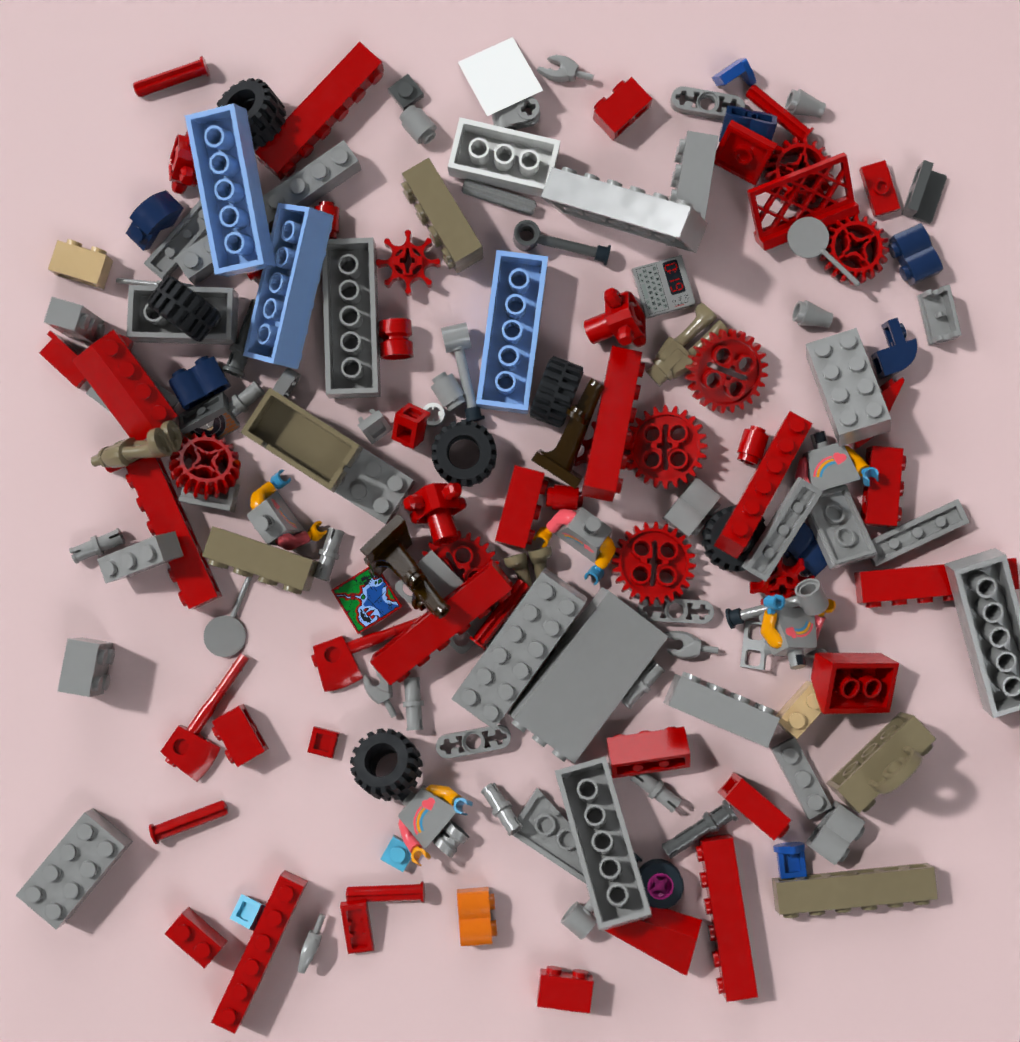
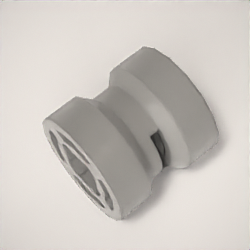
(450, 838)

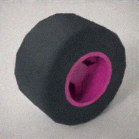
(663, 892)

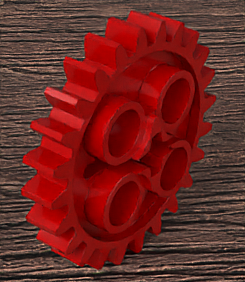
(735, 349)
(689, 446)
(478, 552)
(677, 565)

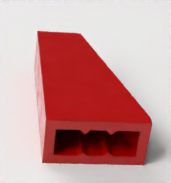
(664, 936)

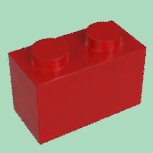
(621, 108)
(239, 735)
(196, 937)
(565, 989)

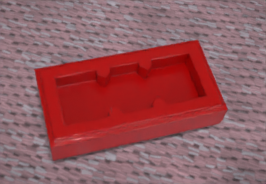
(879, 188)
(357, 926)

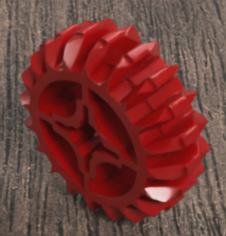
(803, 151)
(859, 257)
(204, 472)

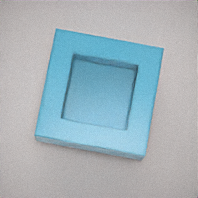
(396, 854)
(247, 912)

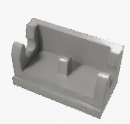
(939, 315)
(223, 502)

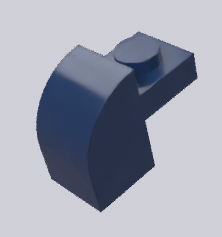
(151, 217)
(898, 355)

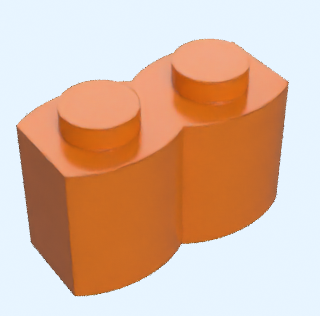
(475, 916)

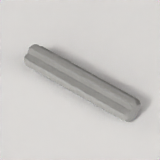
(499, 197)

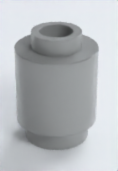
(418, 124)
(448, 391)

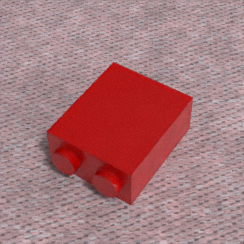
(755, 806)

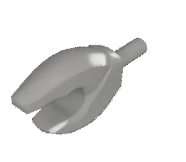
(567, 72)
(691, 645)
(380, 693)
(311, 945)

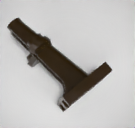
(563, 457)
(389, 550)

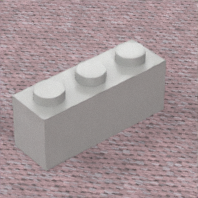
(74, 320)
(140, 557)

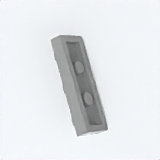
(801, 778)

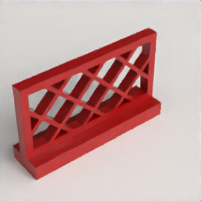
(826, 212)

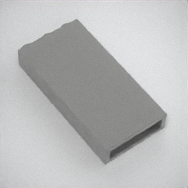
(587, 676)

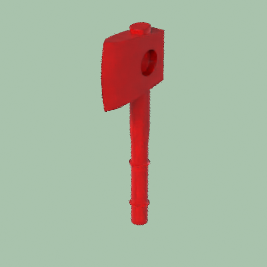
(336, 658)
(186, 746)

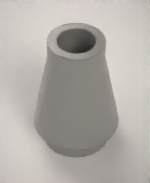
(804, 104)
(811, 315)

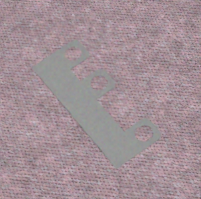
(445, 582)

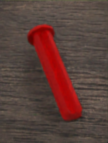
(171, 77)
(784, 118)
(500, 614)
(187, 821)
(387, 893)

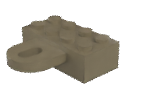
(883, 762)

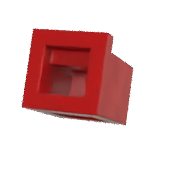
(410, 425)

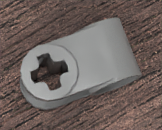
(515, 117)

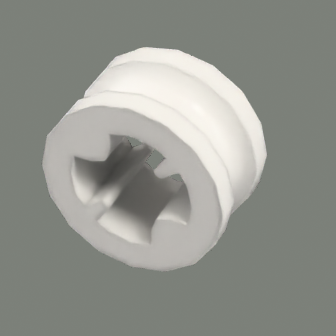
(441, 414)

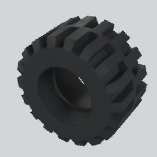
(263, 108)
(183, 308)
(556, 391)
(459, 431)
(711, 533)
(372, 751)

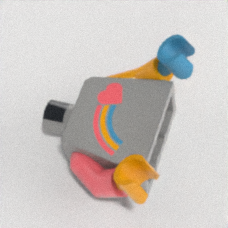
(833, 465)
(275, 519)
(584, 534)
(791, 630)
(426, 816)

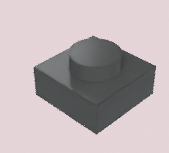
(405, 92)

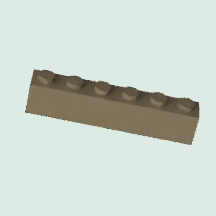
(854, 889)

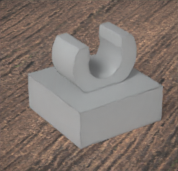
(374, 426)

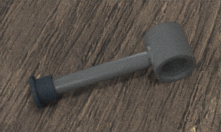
(600, 252)

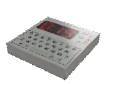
(663, 286)

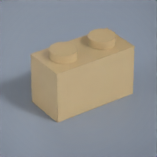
(80, 264)
(799, 711)

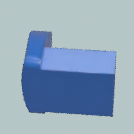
(739, 67)
(791, 859)

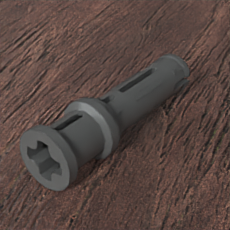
(236, 361)
(709, 823)

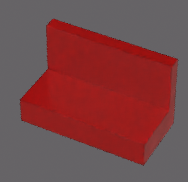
(60, 356)

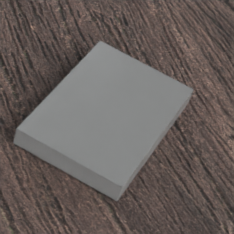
(840, 528)

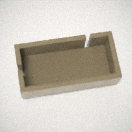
(442, 215)
(301, 440)
(261, 559)

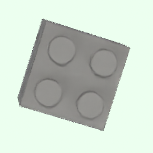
(86, 667)

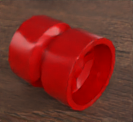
(395, 338)

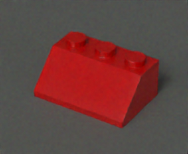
(854, 682)

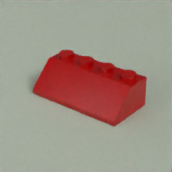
(124, 386)

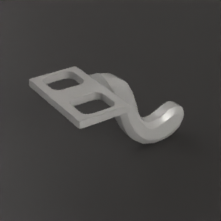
(763, 647)

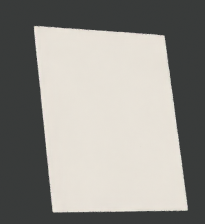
(500, 76)

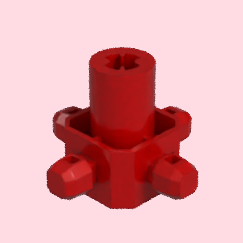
(181, 165)
(621, 319)
(436, 506)

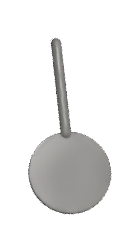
(809, 239)
(142, 282)
(226, 634)

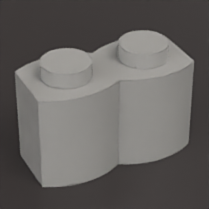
(692, 508)
(836, 833)

